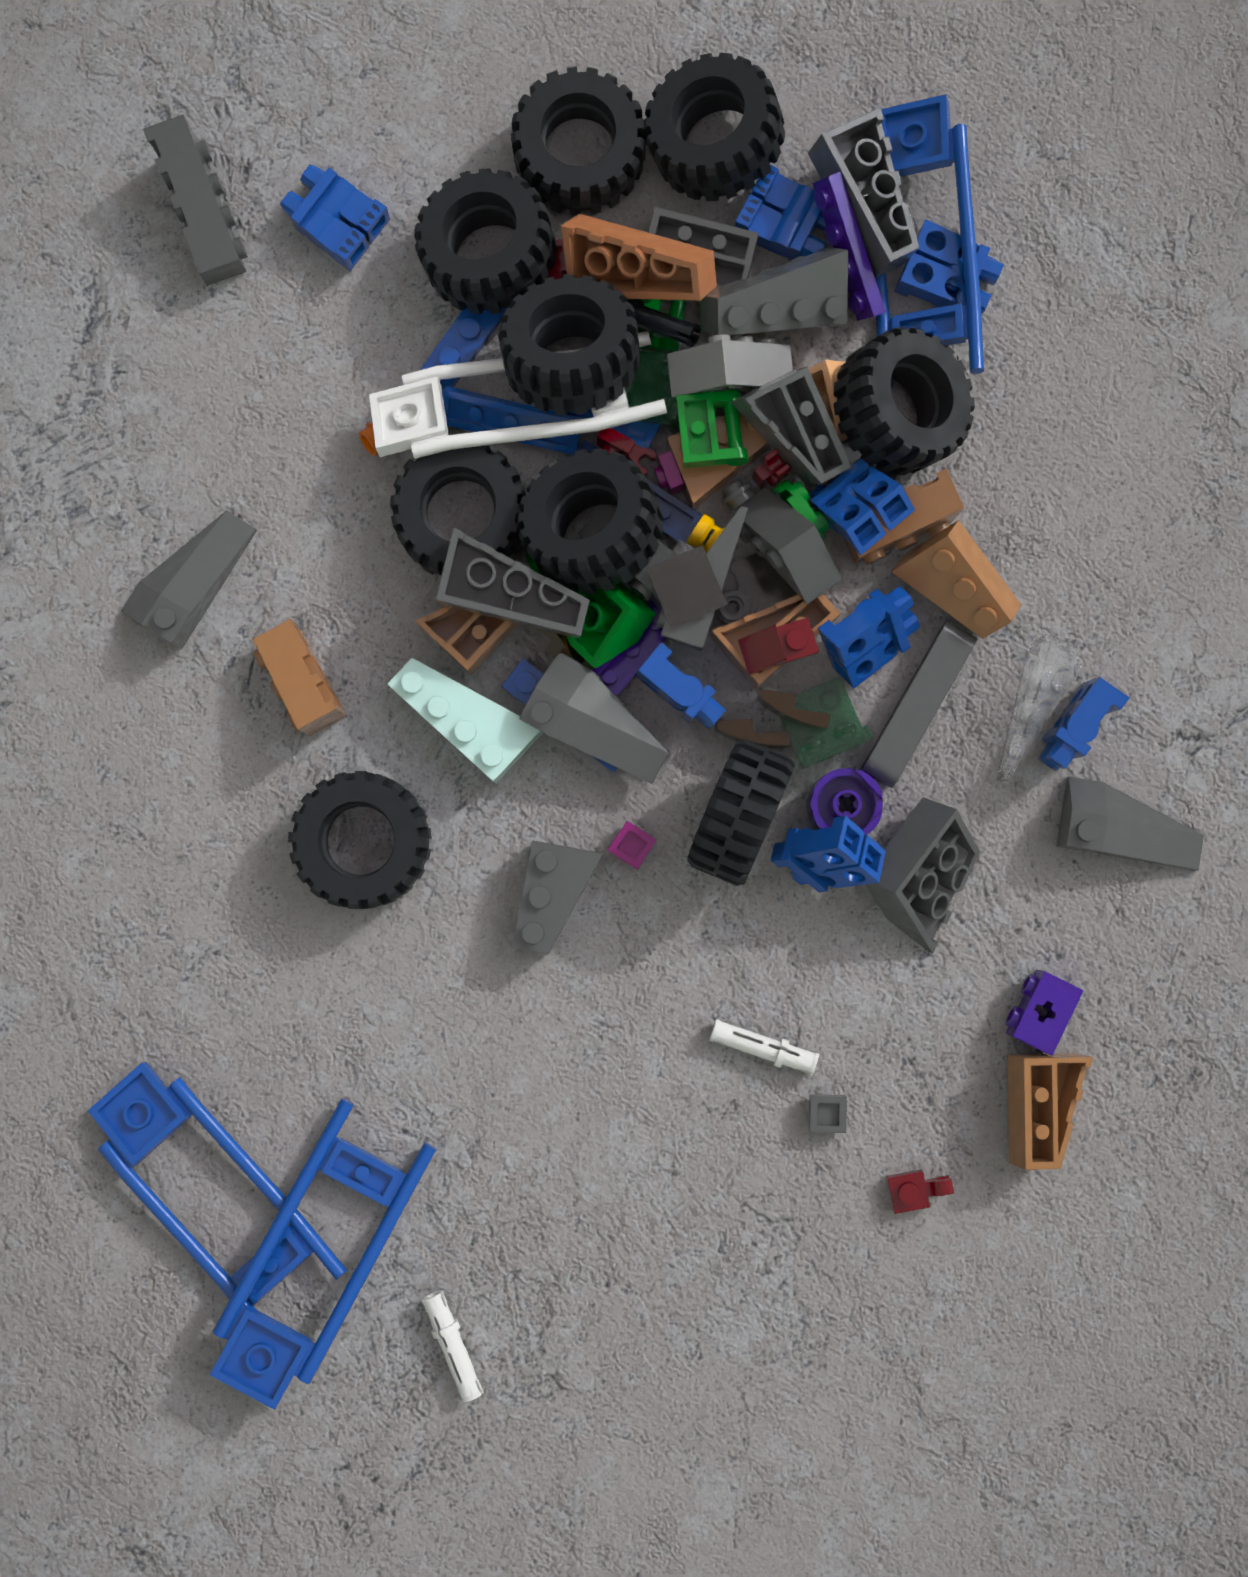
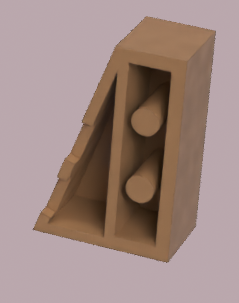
(706, 480)
(935, 508)
(959, 580)
(782, 613)
(466, 635)
(298, 678)
(1042, 1106)

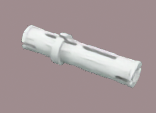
(764, 1047)
(446, 1331)

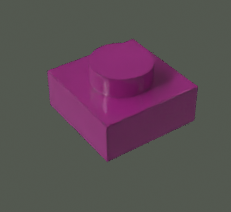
(668, 474)
(632, 845)

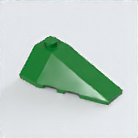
(611, 623)

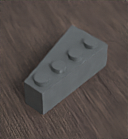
(872, 185)
(197, 199)
(791, 296)
(498, 587)

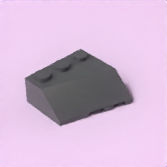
(924, 869)

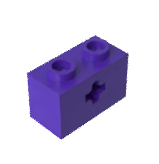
(1056, 997)

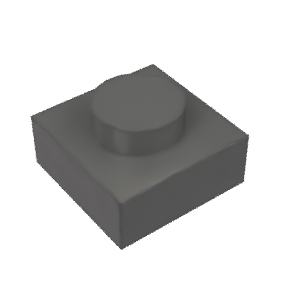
(827, 1113)

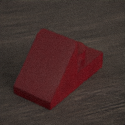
(778, 645)

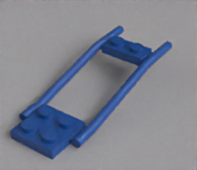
(923, 143)
(142, 1116)
(264, 1352)

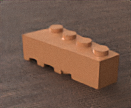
(637, 261)

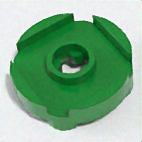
(797, 497)

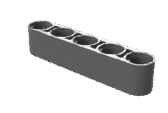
(918, 704)

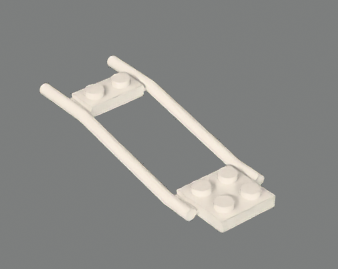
(416, 417)

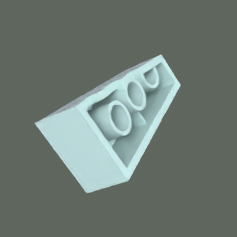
(472, 723)

